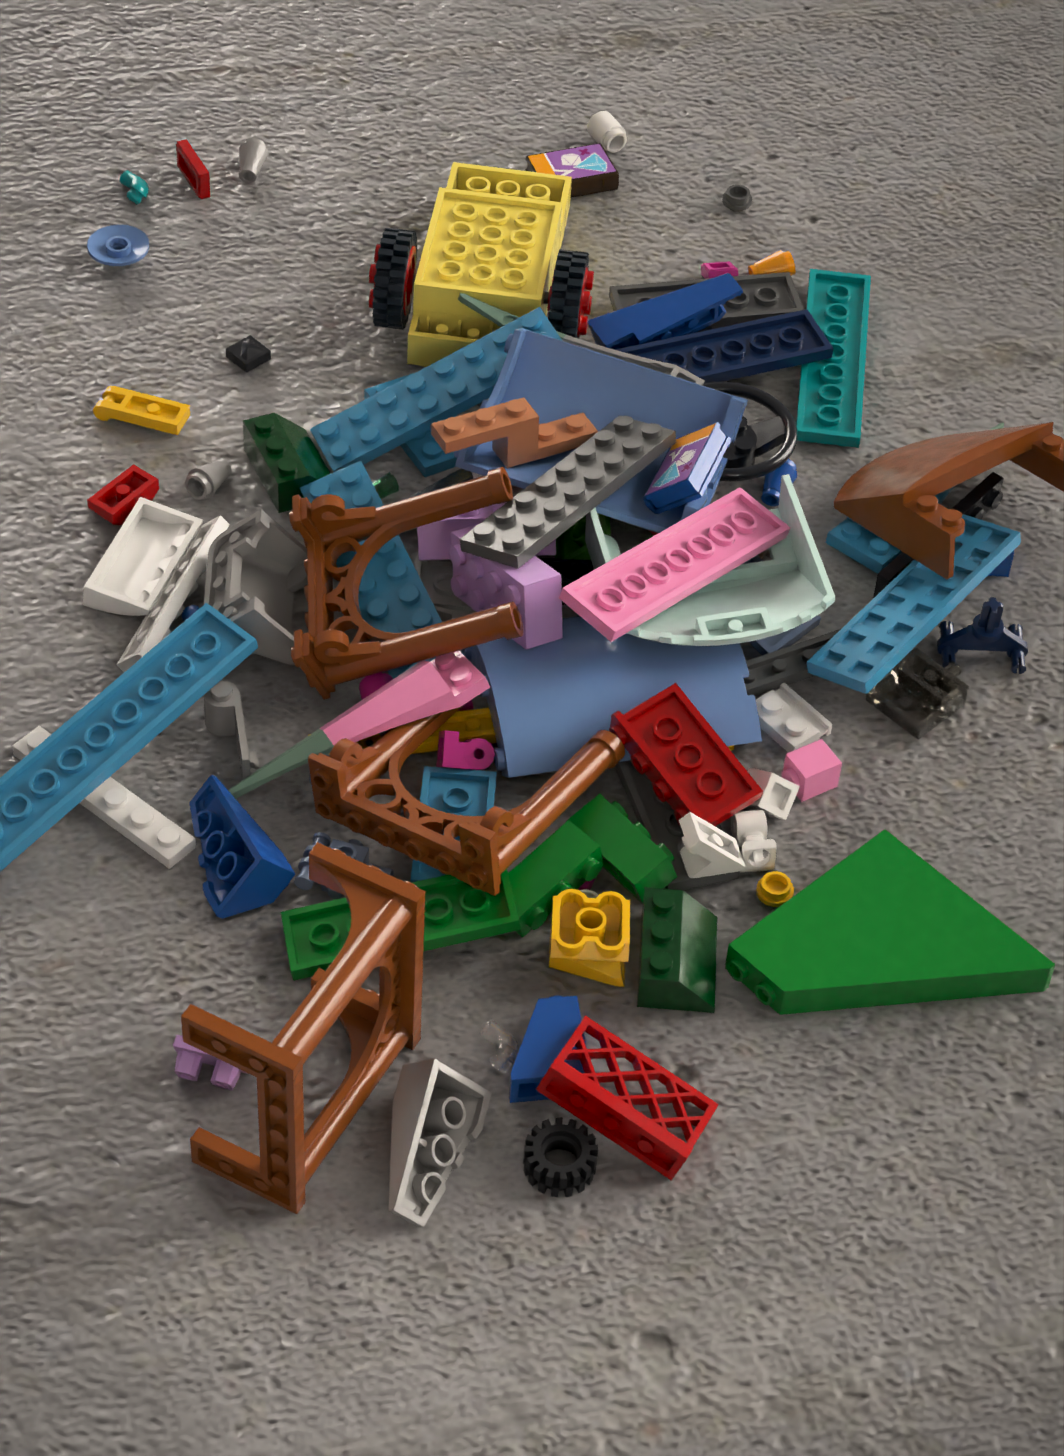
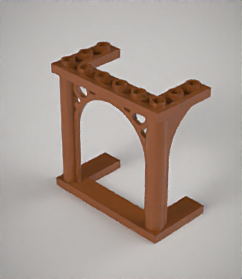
(382, 933)

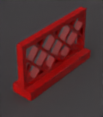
(614, 1114)

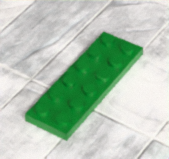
(452, 916)

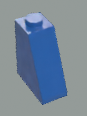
(545, 1037)

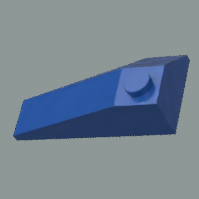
(238, 856)

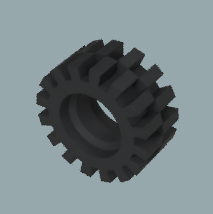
(560, 1176)

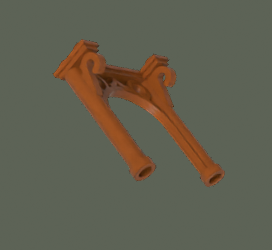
(333, 530)
(486, 843)

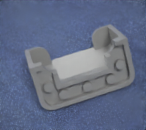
(254, 581)

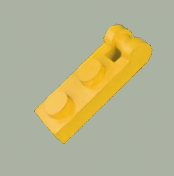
(142, 410)

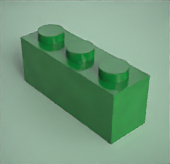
(626, 847)
(557, 864)

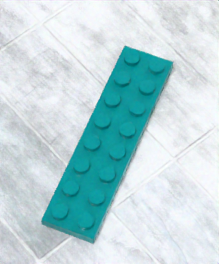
(834, 387)

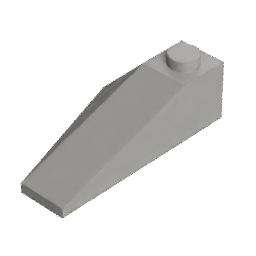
(432, 1125)

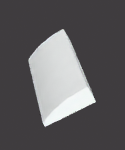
(140, 559)

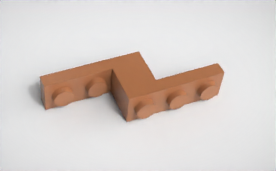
(513, 432)

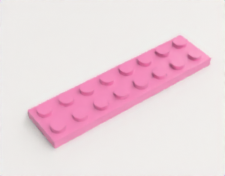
(674, 564)

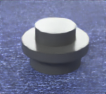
(737, 198)

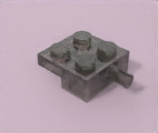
(919, 693)

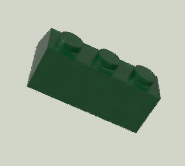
(282, 457)
(676, 953)

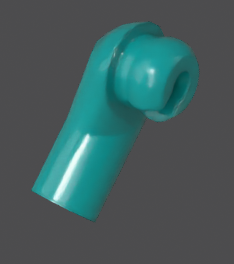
(137, 186)

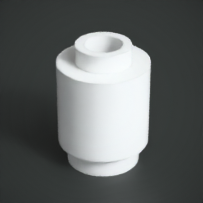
(607, 131)

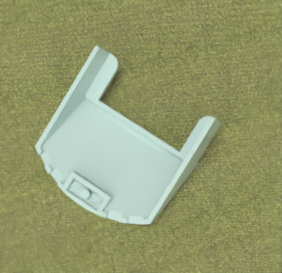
(747, 601)

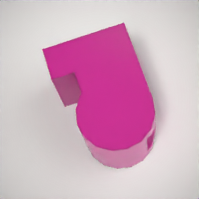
(470, 754)

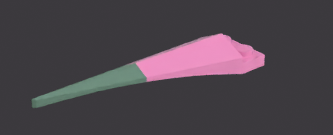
(413, 695)

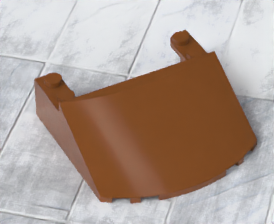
(898, 489)

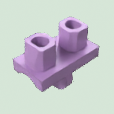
(190, 1061)

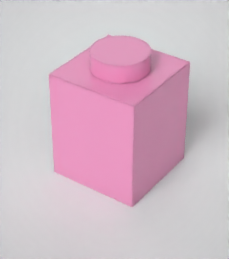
(813, 769)

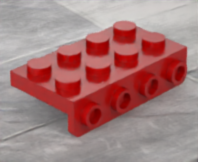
(684, 758)

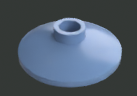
(118, 245)

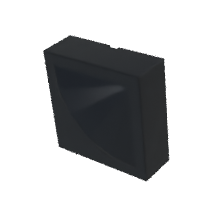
(248, 353)

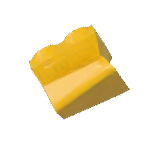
(590, 935)

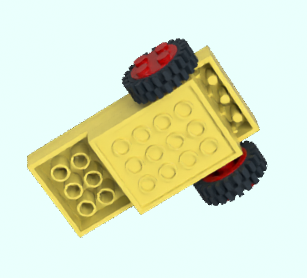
(493, 240)

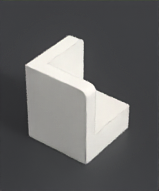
(777, 793)

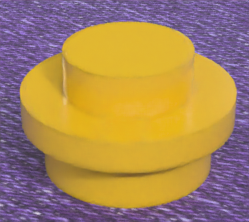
(774, 889)

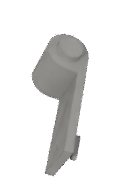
(226, 718)

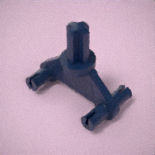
(984, 634)

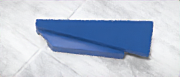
(666, 315)

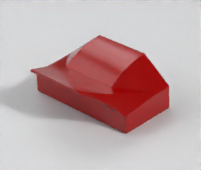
(120, 495)

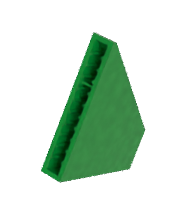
(882, 935)

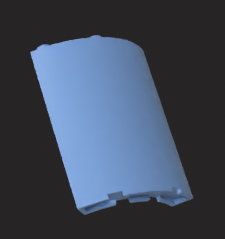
(572, 380)
(565, 691)

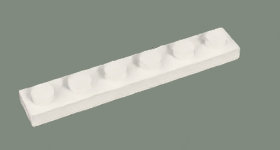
(170, 602)
(126, 813)

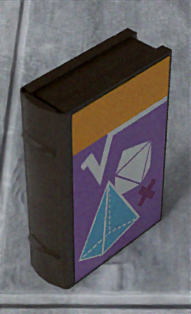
(587, 165)

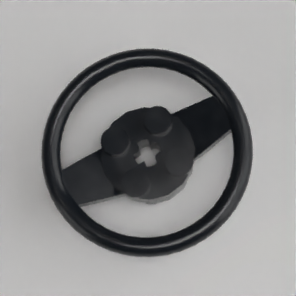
(759, 437)

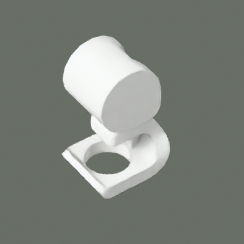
(751, 834)

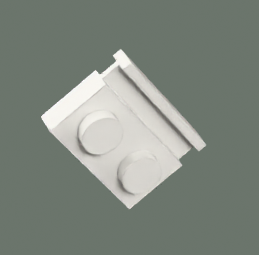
(790, 719)

